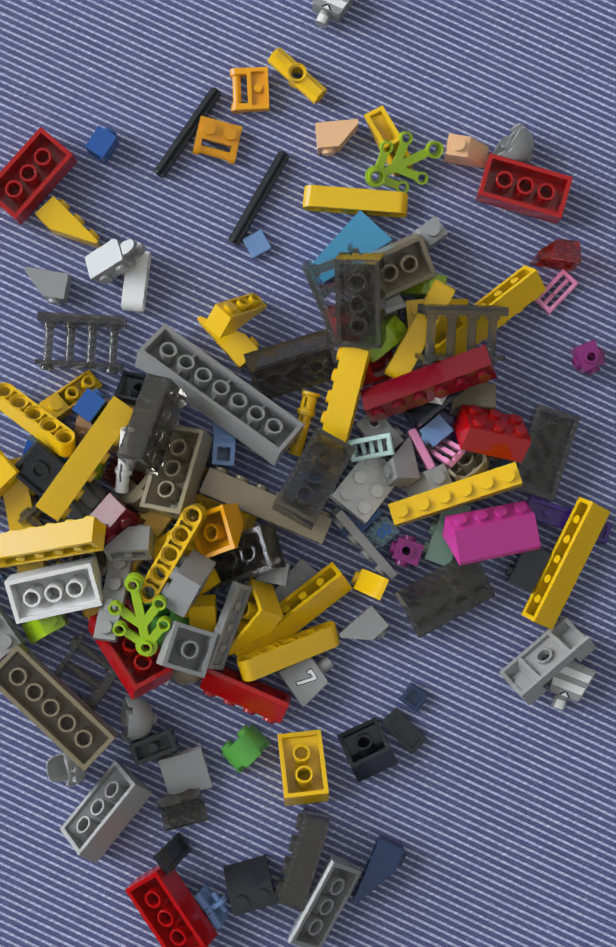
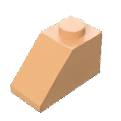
(333, 135)
(465, 151)

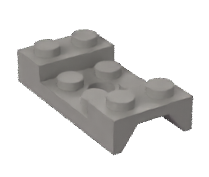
(562, 644)

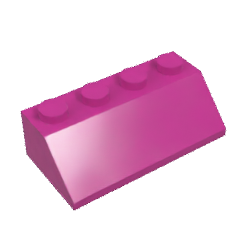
(491, 532)

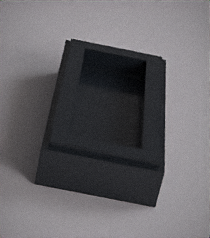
(403, 730)
(172, 853)

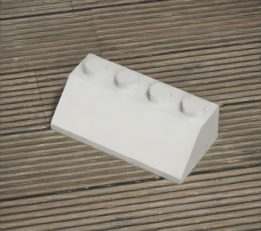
(55, 589)

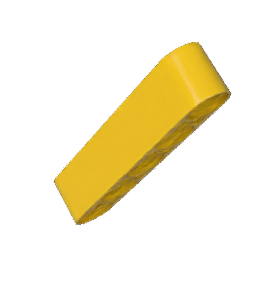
(353, 200)
(415, 336)
(36, 420)
(180, 545)
(288, 651)

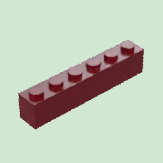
(427, 383)

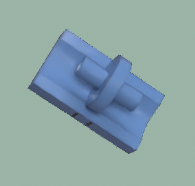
(213, 906)

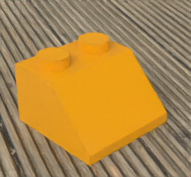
(219, 530)

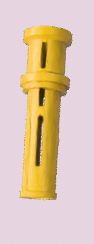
(305, 413)

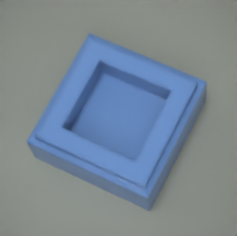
(257, 244)

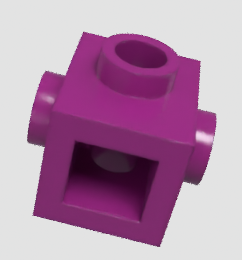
(583, 353)
(414, 551)

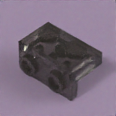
(182, 809)

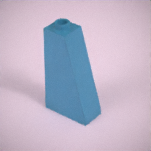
(361, 233)

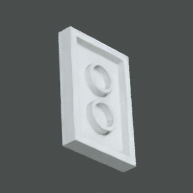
(363, 489)

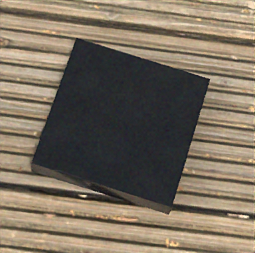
(39, 467)

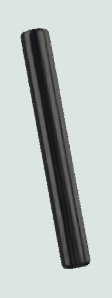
(187, 133)
(258, 198)

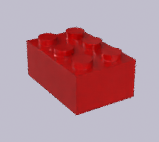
(491, 433)

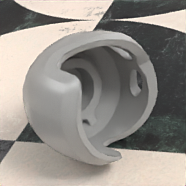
(63, 769)

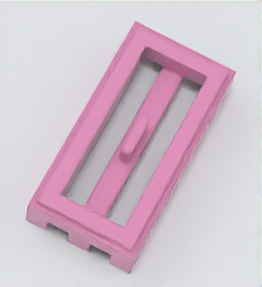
(543, 305)
(440, 446)
(420, 449)

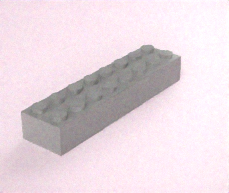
(220, 394)

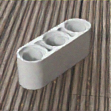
(136, 284)

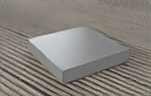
(185, 770)

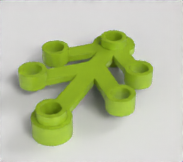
(400, 163)
(140, 618)

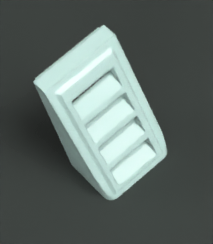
(356, 457)

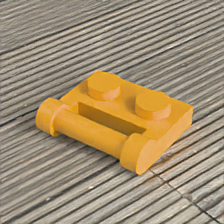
(256, 89)
(219, 133)

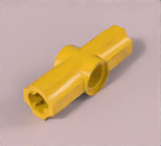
(306, 84)

